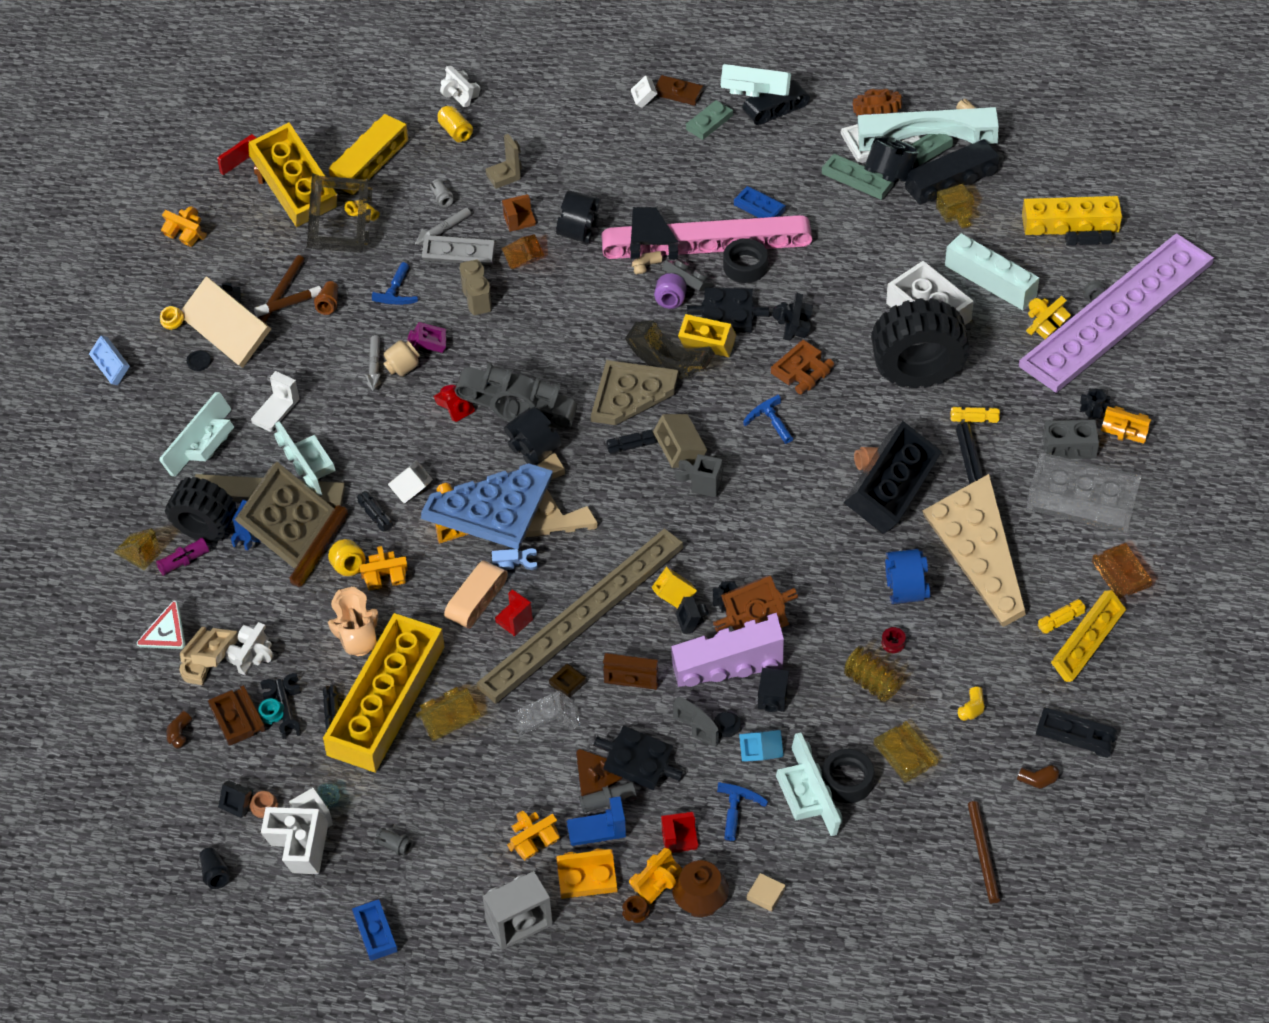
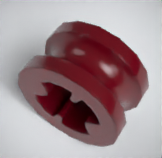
(891, 647)

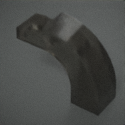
(658, 351)

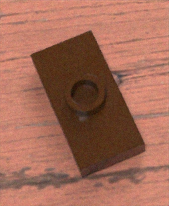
(678, 90)

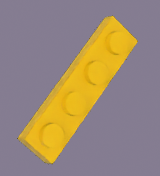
(1088, 636)

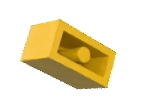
(707, 333)

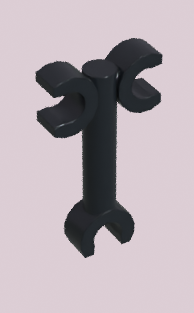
(281, 689)

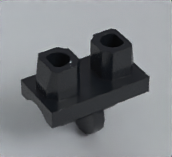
(790, 317)

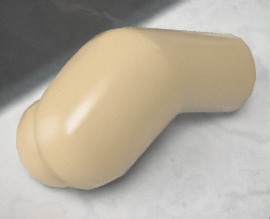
(646, 259)

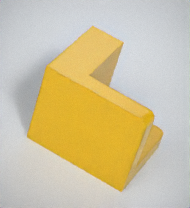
(673, 587)

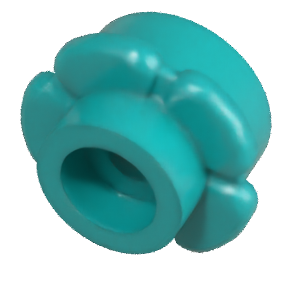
(268, 706)

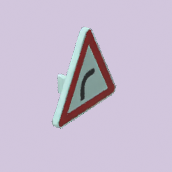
(165, 631)

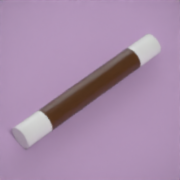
(287, 301)

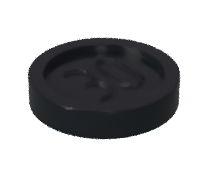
(198, 360)

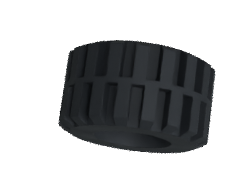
(200, 509)

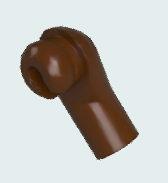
(175, 729)
(1040, 778)

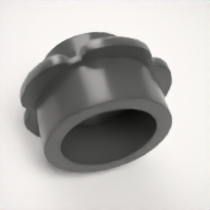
(1093, 290)

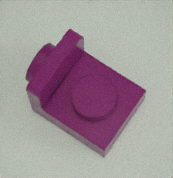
(428, 337)

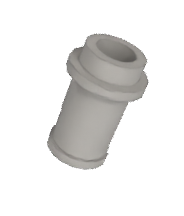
(443, 196)

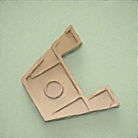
(549, 517)

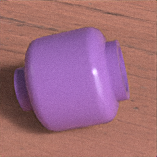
(670, 291)

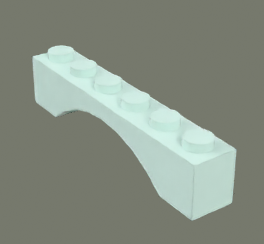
(960, 123)

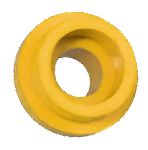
(171, 317)

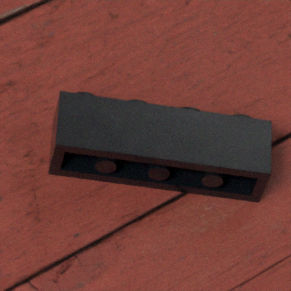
(953, 169)

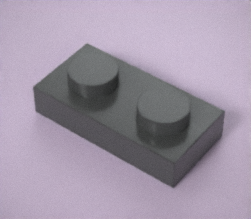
(693, 278)

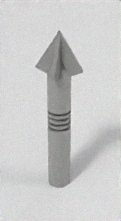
(443, 226)
(374, 375)

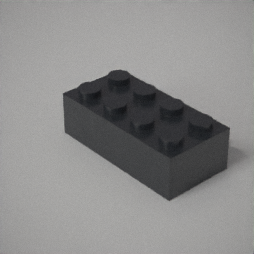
(892, 477)

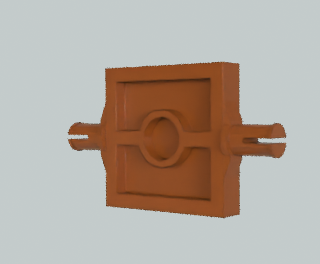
(755, 603)

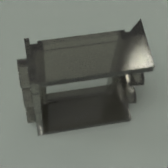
(364, 214)

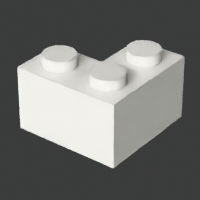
(301, 834)

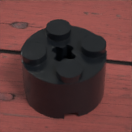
(891, 158)
(578, 216)
(532, 436)

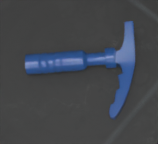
(389, 296)
(767, 408)
(735, 793)

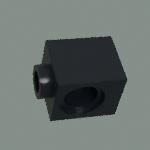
(773, 689)

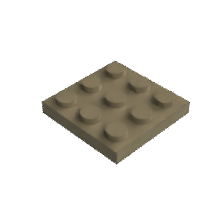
(284, 514)

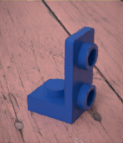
(598, 827)

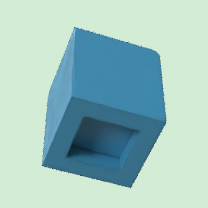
(761, 745)

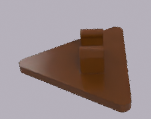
(591, 773)

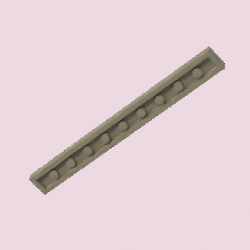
(579, 616)

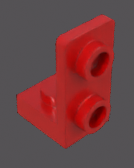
(235, 155)

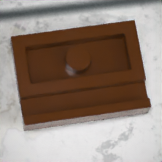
(630, 671)
(236, 715)

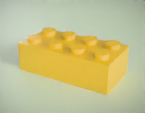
(288, 172)

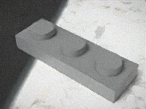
(458, 249)

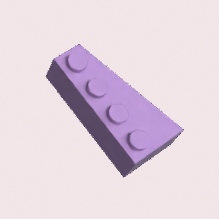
(729, 653)

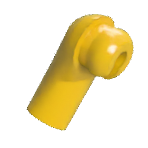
(351, 209)
(973, 707)

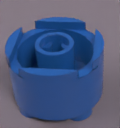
(906, 576)

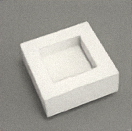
(643, 91)

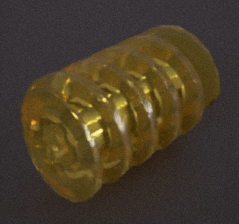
(871, 676)

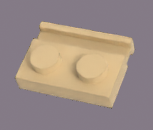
(208, 647)

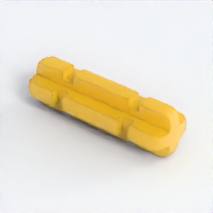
(974, 414)
(1061, 616)

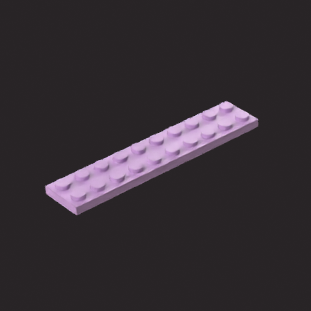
(1115, 313)

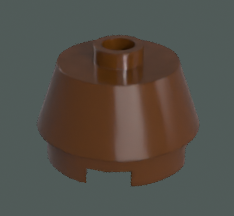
(700, 888)

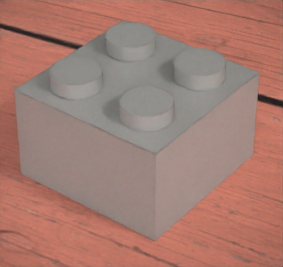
(517, 910)

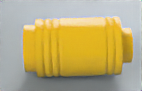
(455, 123)

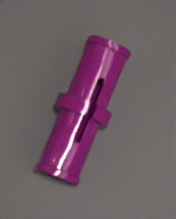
(198, 548)

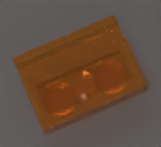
(1122, 571)

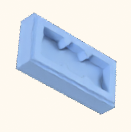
(109, 360)

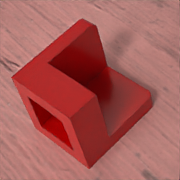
(516, 614)
(679, 832)

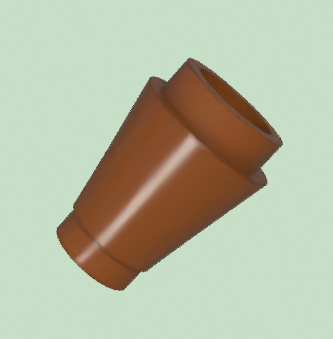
(327, 298)

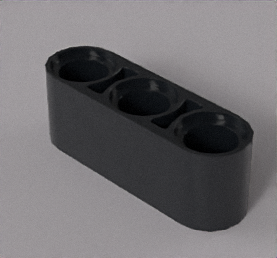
(772, 106)

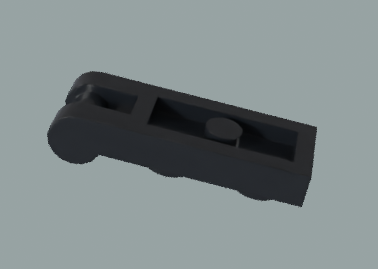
(1076, 731)

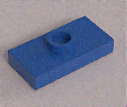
(758, 204)

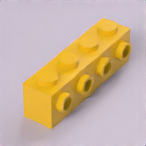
(371, 150)
(1071, 214)

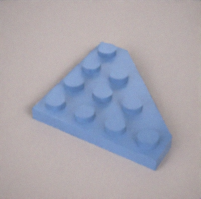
(493, 508)

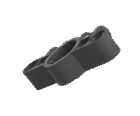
(495, 384)

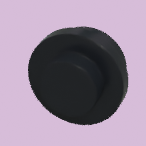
(727, 723)

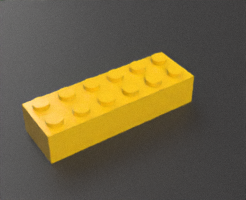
(384, 692)

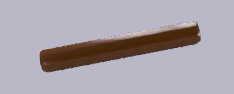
(318, 546)

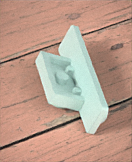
(754, 81)
(200, 436)
(308, 458)
(805, 788)

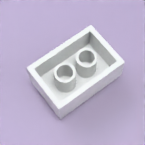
(927, 283)

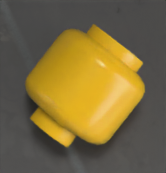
(346, 557)

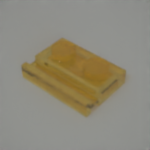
(905, 752)

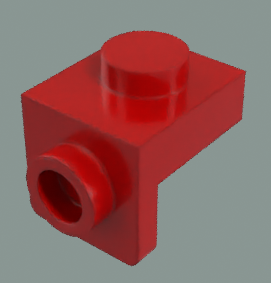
(456, 406)

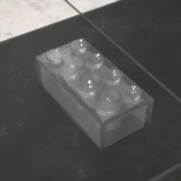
(1083, 492)

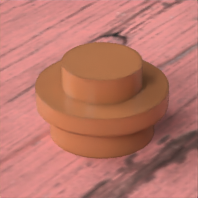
(261, 801)

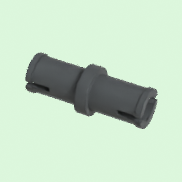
(601, 798)

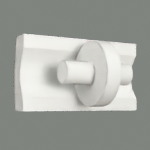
(457, 85)
(255, 648)

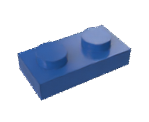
(374, 930)

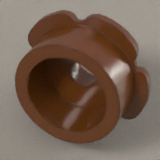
(632, 903)

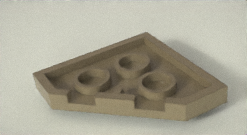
(630, 389)

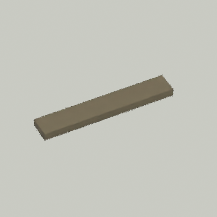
(243, 487)

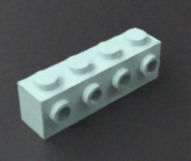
(991, 271)

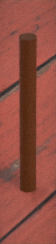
(284, 283)
(983, 852)

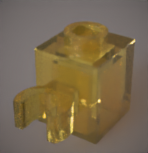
(955, 204)

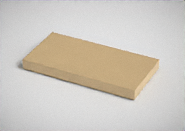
(225, 322)

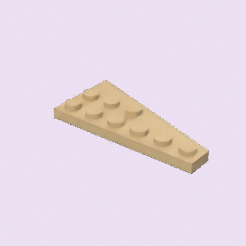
(975, 537)

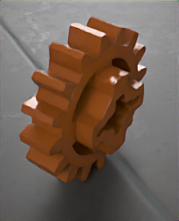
(877, 102)

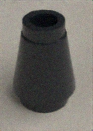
(213, 869)

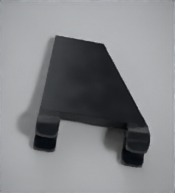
(651, 229)

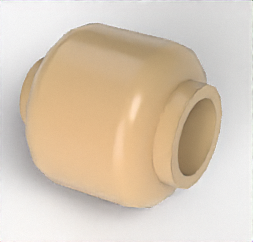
(401, 358)

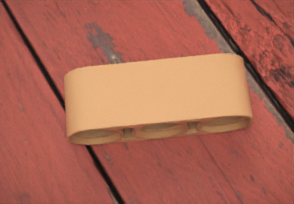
(475, 594)

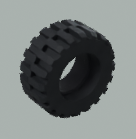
(917, 323)

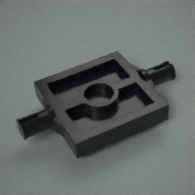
(729, 306)
(638, 757)

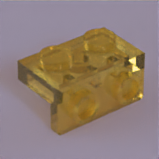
(448, 714)

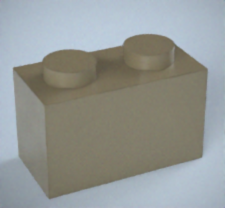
(678, 439)

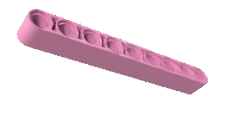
(716, 235)

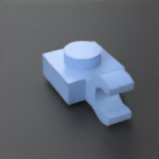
(509, 558)

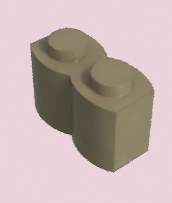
(475, 287)

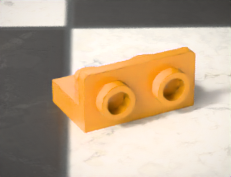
(586, 873)

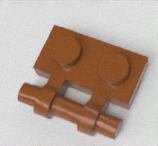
(797, 362)

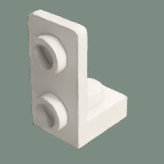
(279, 404)

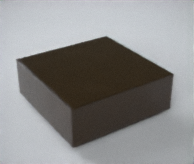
(567, 680)

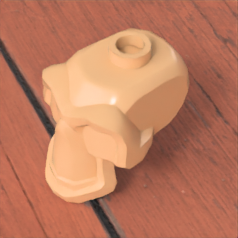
(354, 623)

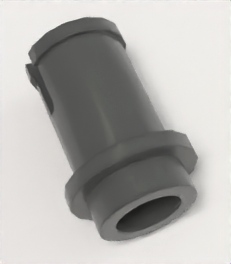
(394, 841)

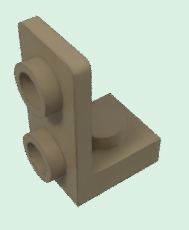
(509, 170)

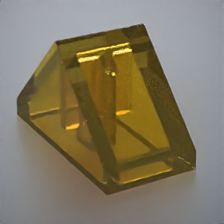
(139, 548)

